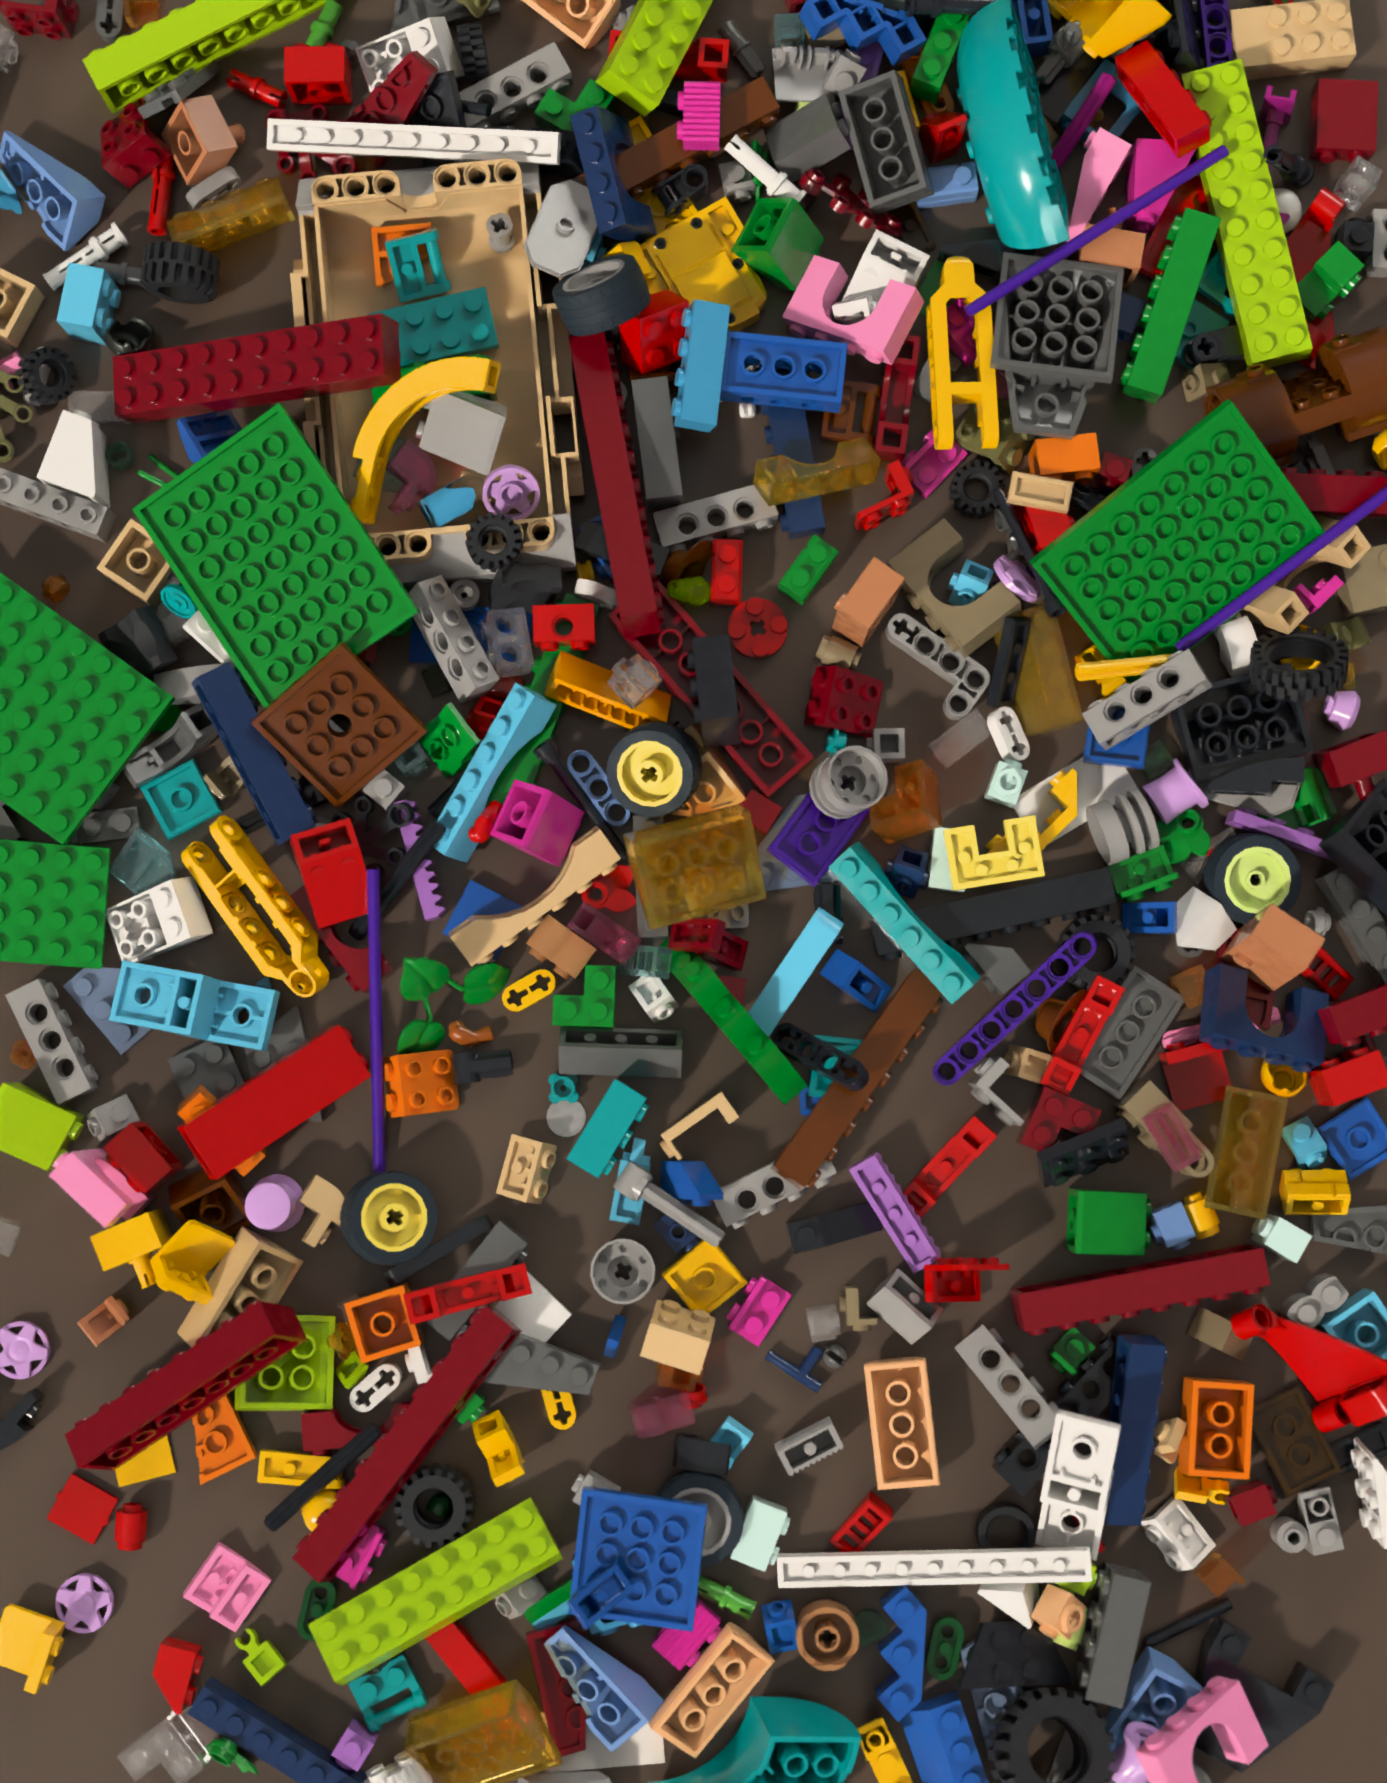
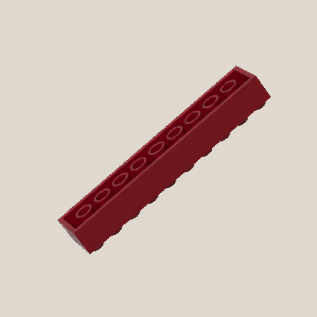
(257, 369)
(617, 485)

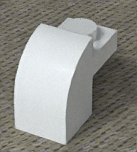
(1235, 643)

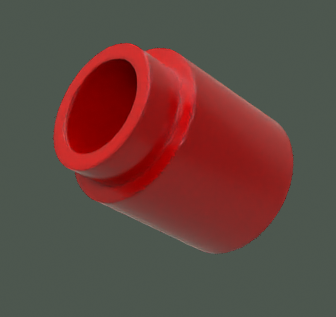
(130, 1526)

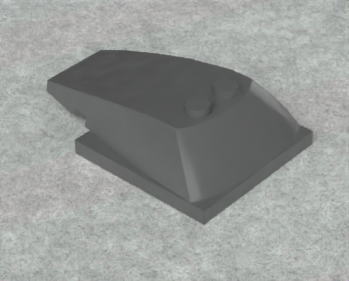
(1055, 341)

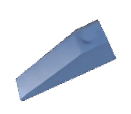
(59, 194)
(610, 1693)
(1154, 1693)

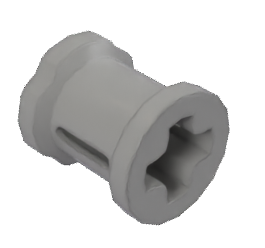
(500, 232)

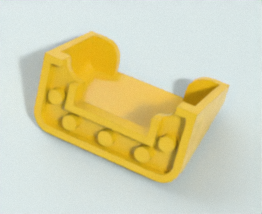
(1111, 23)

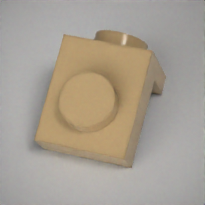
(1168, 1438)

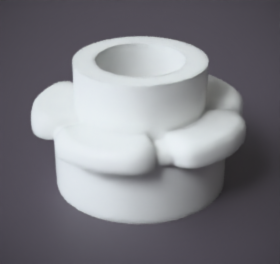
(1318, 921)

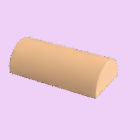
(579, 19)
(901, 1423)
(711, 1690)

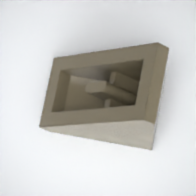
(1217, 1333)

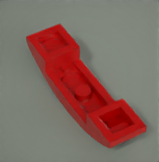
(1081, 1034)
(948, 1164)
(467, 1293)

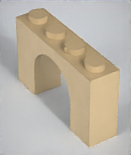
(1282, 608)

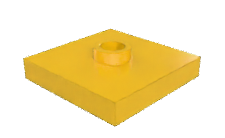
(704, 1277)

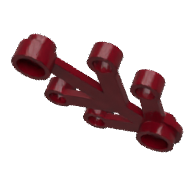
(338, 163)
(848, 202)

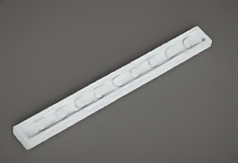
(413, 141)
(934, 1567)

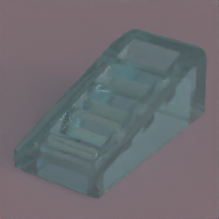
(788, 27)
(660, 963)

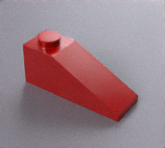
(942, 135)

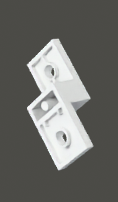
(1077, 1482)

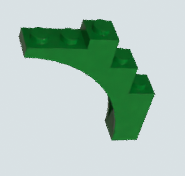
(736, 1024)

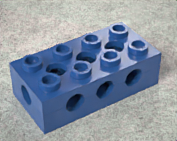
(789, 353)

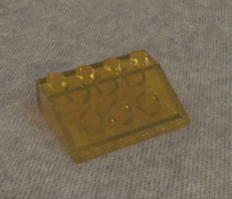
(695, 865)
(483, 1738)

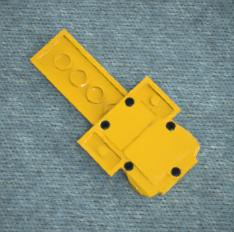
(695, 254)

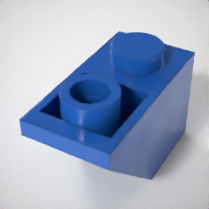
(690, 1181)

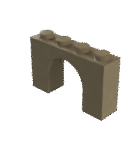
(963, 625)

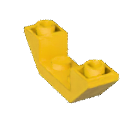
(1065, 794)
(883, 1753)

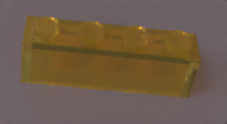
(234, 217)
(1045, 689)
(1246, 1152)

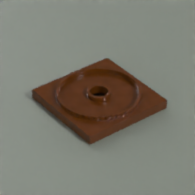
(331, 759)

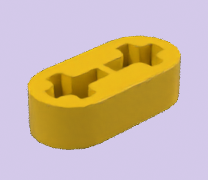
(526, 983)
(552, 1408)

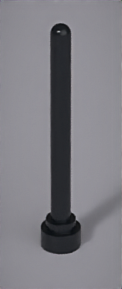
(1052, 606)
(549, 754)

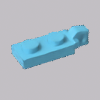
(622, 1207)

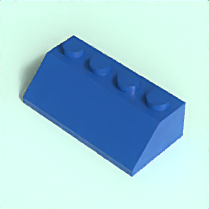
(943, 1742)

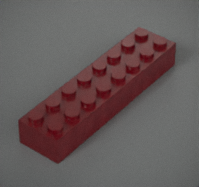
(767, 747)
(1140, 1287)
(185, 1386)

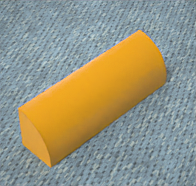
(586, 688)

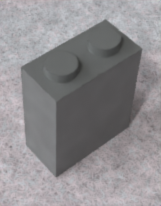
(808, 137)

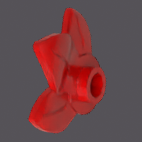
(613, 889)

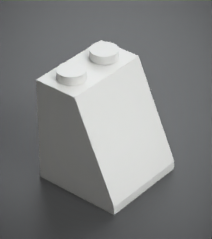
(77, 458)

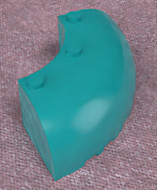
(1009, 131)
(783, 1744)

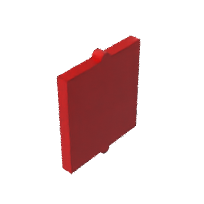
(83, 1508)

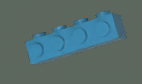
(701, 365)

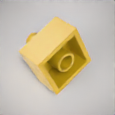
(133, 1243)

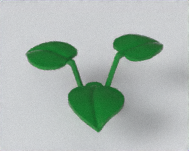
(427, 976)

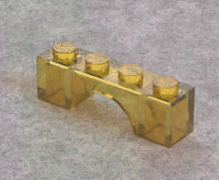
(787, 480)

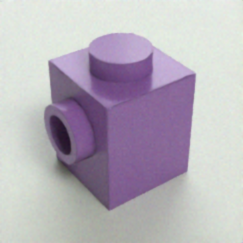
(354, 1746)

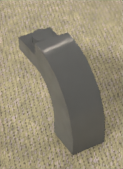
(178, 745)

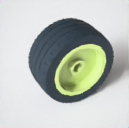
(1236, 860)

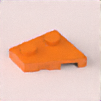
(382, 266)

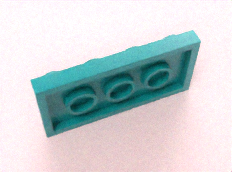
(444, 327)

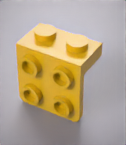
(187, 1259)
(30, 1644)

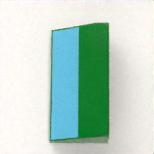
(551, 1607)

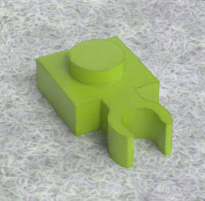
(263, 1659)

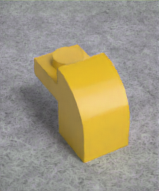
(499, 1447)

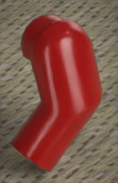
(484, 823)

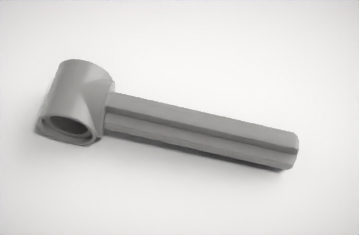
(637, 1183)

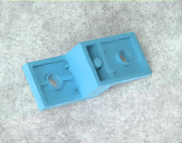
(194, 1005)

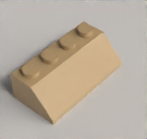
(247, 1273)

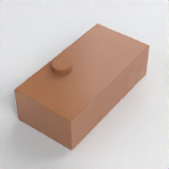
(866, 603)
(1273, 948)

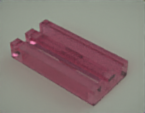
(1158, 1114)

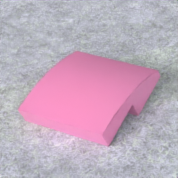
(227, 1586)

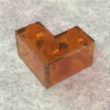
(913, 806)

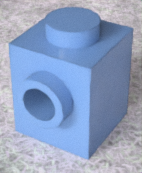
(1171, 1225)

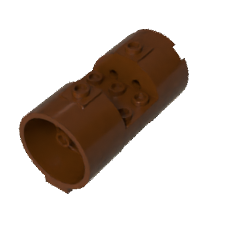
(1342, 391)

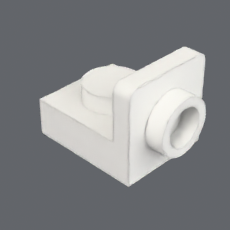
(851, 308)
(654, 998)

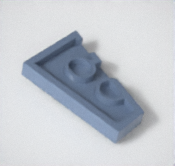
(988, 1701)

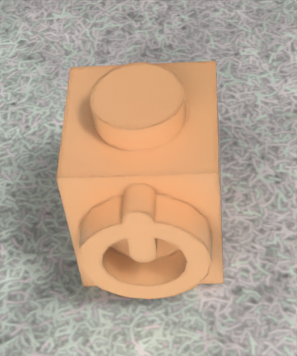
(1058, 1613)

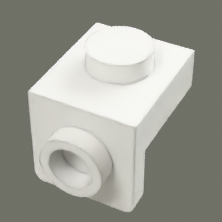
(418, 1363)

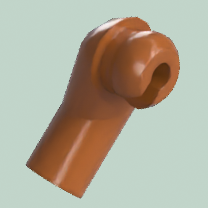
(467, 1037)

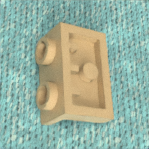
(526, 1169)

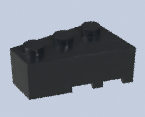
(715, 690)

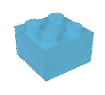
(88, 303)
(1360, 1322)

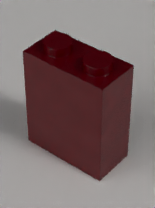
(1343, 120)

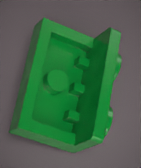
(1142, 873)

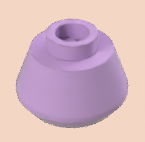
(1342, 709)

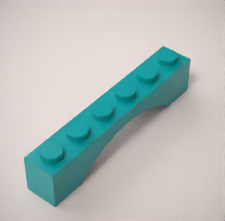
(935, 958)

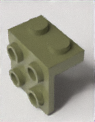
(1010, 444)

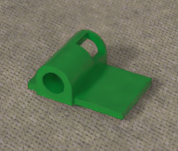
(449, 741)
(1311, 804)

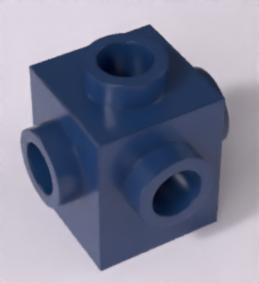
(907, 871)

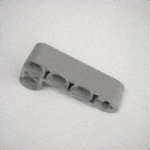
(933, 661)

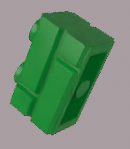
(808, 570)

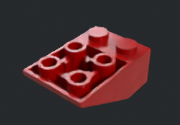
(332, 872)

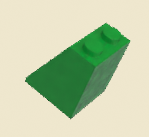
(779, 241)
(1107, 1222)

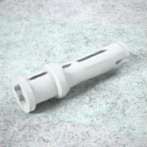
(776, 183)
(98, 249)

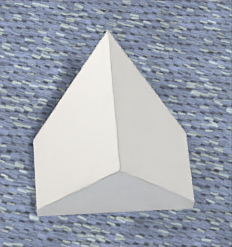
(1202, 921)
(1014, 1599)

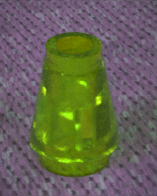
(690, 590)

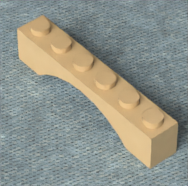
(484, 933)

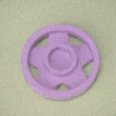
(511, 491)
(1017, 579)
(22, 1349)
(84, 1603)

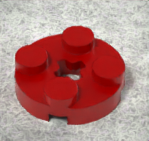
(757, 611)

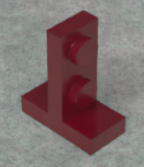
(709, 940)

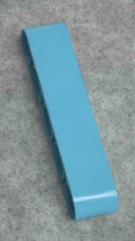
(795, 970)

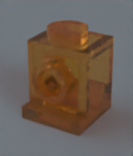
(676, 1378)

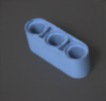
(586, 781)

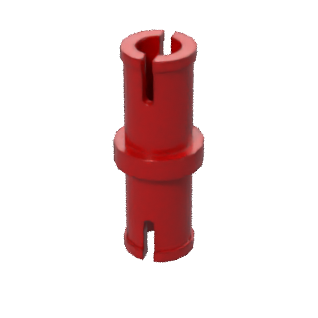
(256, 88)

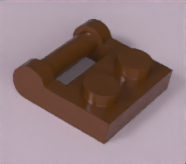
(839, 425)

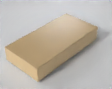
(1039, 492)

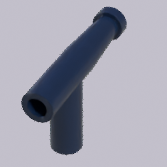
(800, 1373)

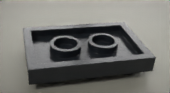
(440, 108)
(1083, 1153)

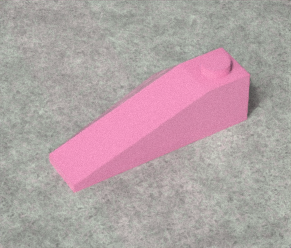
(1099, 169)

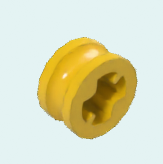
(585, 571)

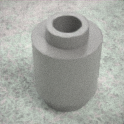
(1282, 1528)

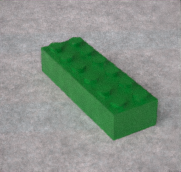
(1171, 303)

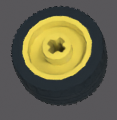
(638, 785)
(411, 1213)

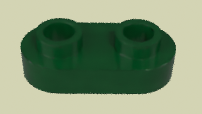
(315, 1606)
(944, 1646)

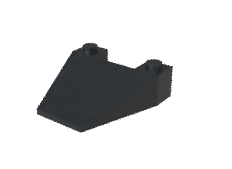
(1276, 1709)

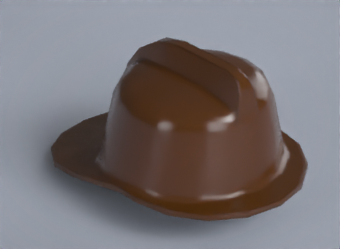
(686, 564)
(1054, 1017)

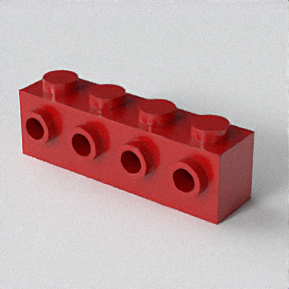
(1163, 98)

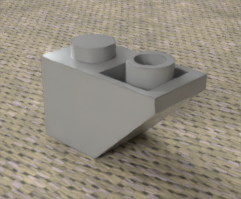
(1319, 1518)

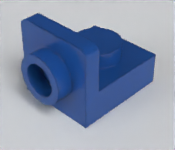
(780, 1626)

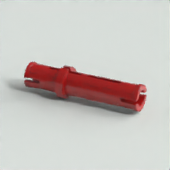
(160, 200)

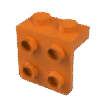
(420, 1083)

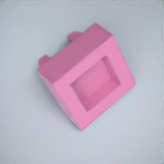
(10, 365)

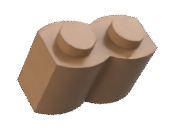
(561, 947)

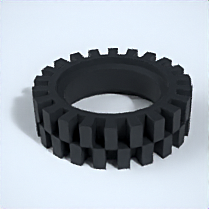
(1299, 682)

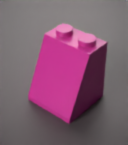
(1146, 167)
(537, 822)

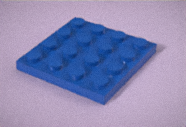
(655, 1547)

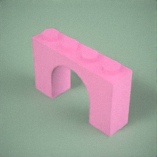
(875, 337)
(99, 1186)
(1224, 1707)

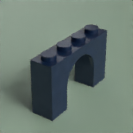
(599, 139)
(1228, 1026)

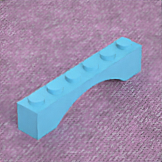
(516, 723)

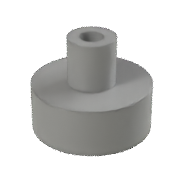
(467, 589)

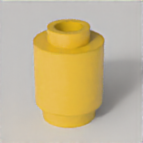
(1203, 1219)

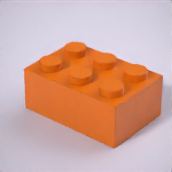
(1217, 1428)

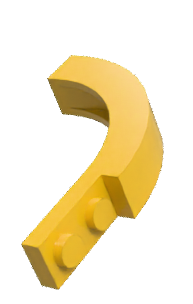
(398, 406)

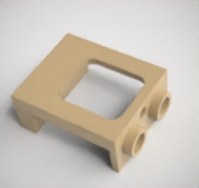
(718, 1101)

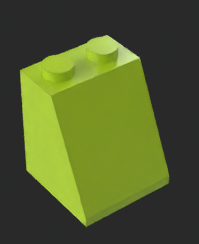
(35, 1125)

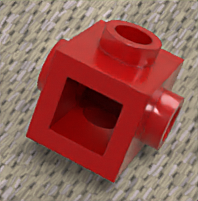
(483, 716)

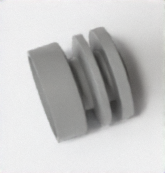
(859, 771)
(1128, 824)
(605, 1266)

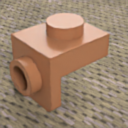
(104, 1320)

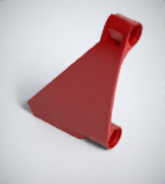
(1306, 246)
(1339, 1375)

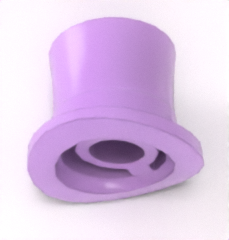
(1174, 793)
(274, 1203)
(1127, 1765)

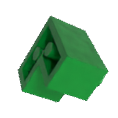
(555, 109)
(1331, 276)
(597, 1004)

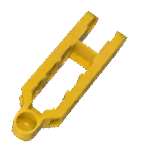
(959, 282)
(224, 890)

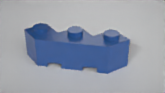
(864, 24)
(903, 1651)

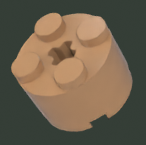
(844, 1636)

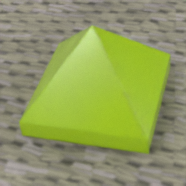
(351, 1370)

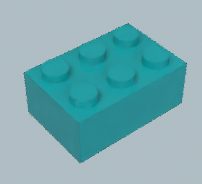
(608, 1129)

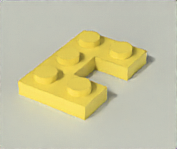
(974, 870)

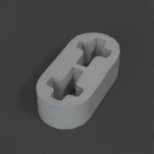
(214, 187)

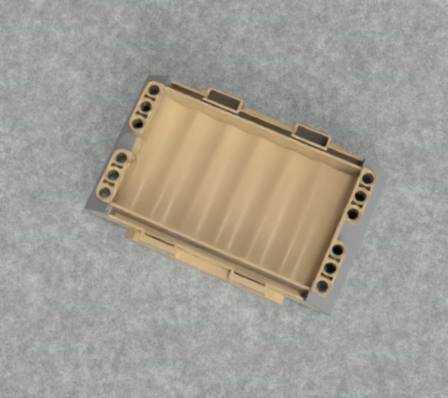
(531, 336)

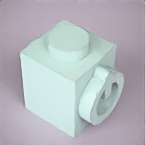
(1006, 783)

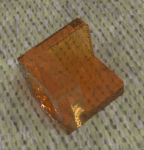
(140, 12)
(1190, 985)
(1218, 1574)

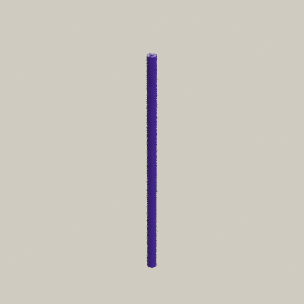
(1096, 230)
(1283, 570)
(376, 1024)

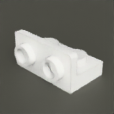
(1178, 1535)

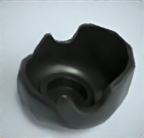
(129, 337)

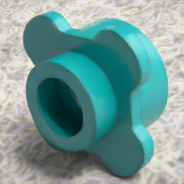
(835, 741)
(569, 1094)

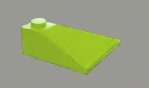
(299, 1378)

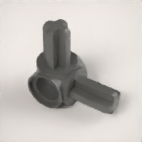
(1063, 52)

